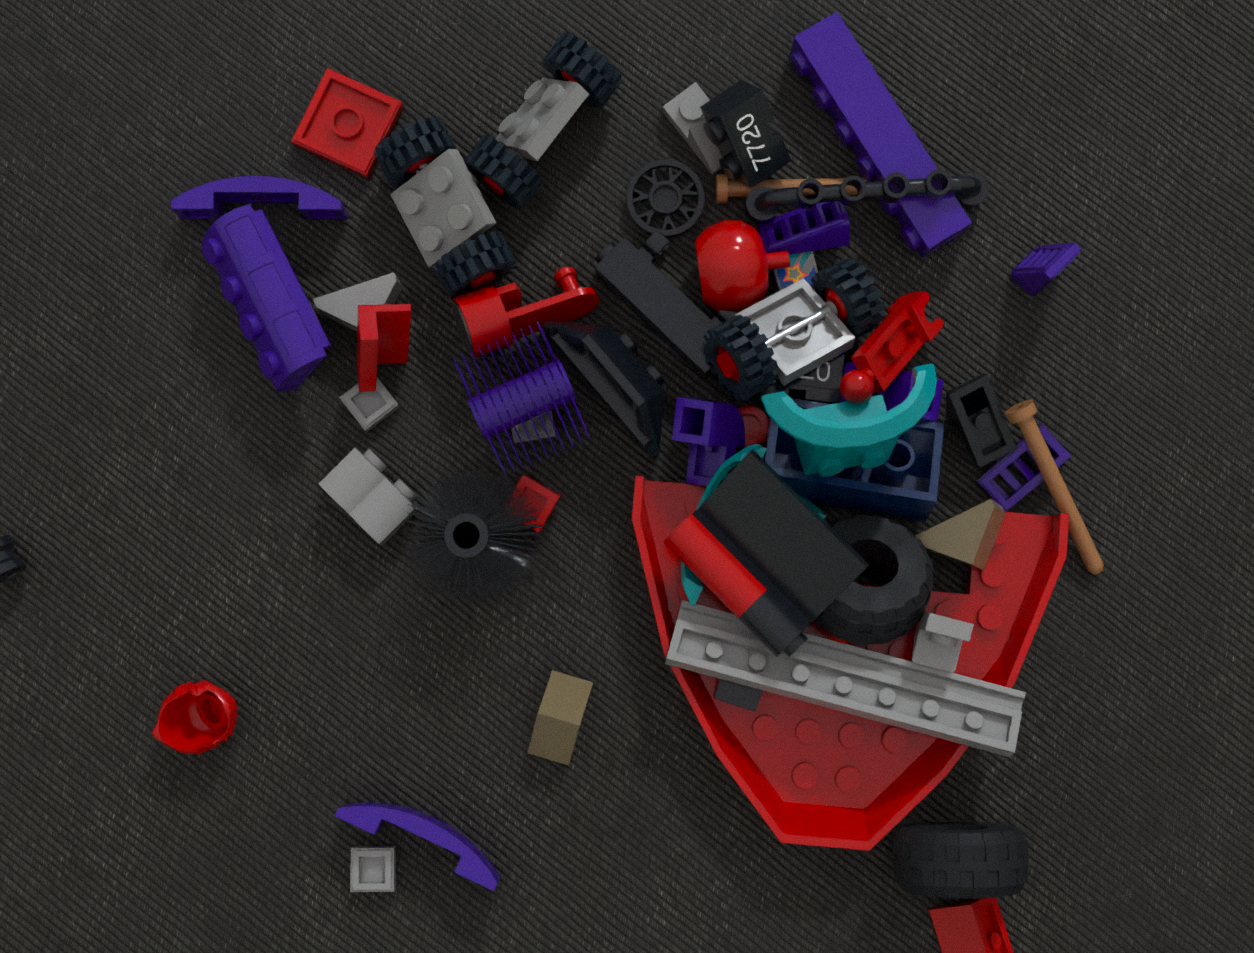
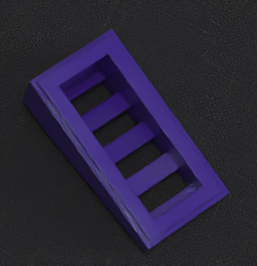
(828, 229)
(1043, 265)
(986, 480)

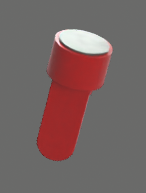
(498, 312)

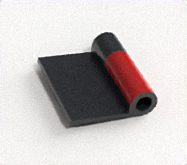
(766, 554)

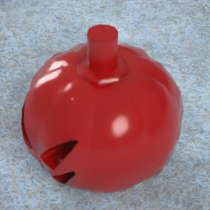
(734, 265)

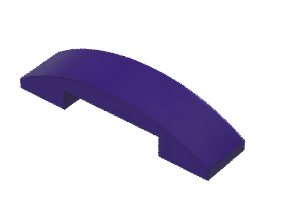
(209, 199)
(473, 862)

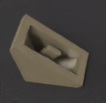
(967, 535)
(560, 717)

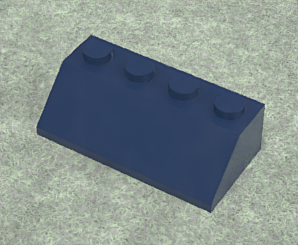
(899, 487)

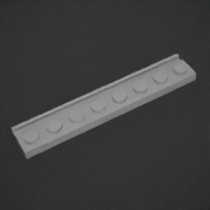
(851, 681)

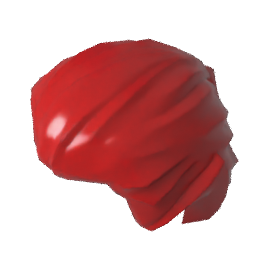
(196, 718)

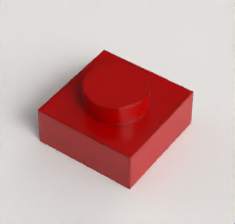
(542, 497)

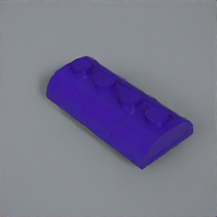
(266, 296)

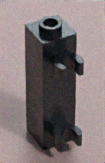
(656, 299)

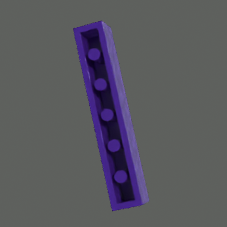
(875, 130)

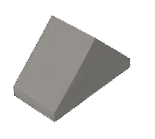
(343, 304)

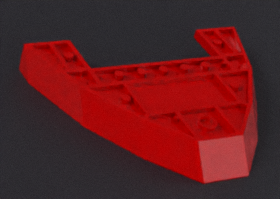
(825, 771)

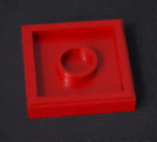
(347, 123)

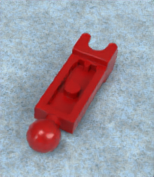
(889, 348)

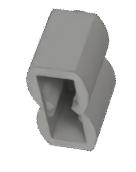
(369, 495)

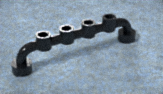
(968, 188)

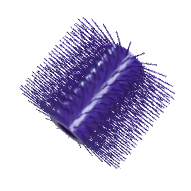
(522, 398)

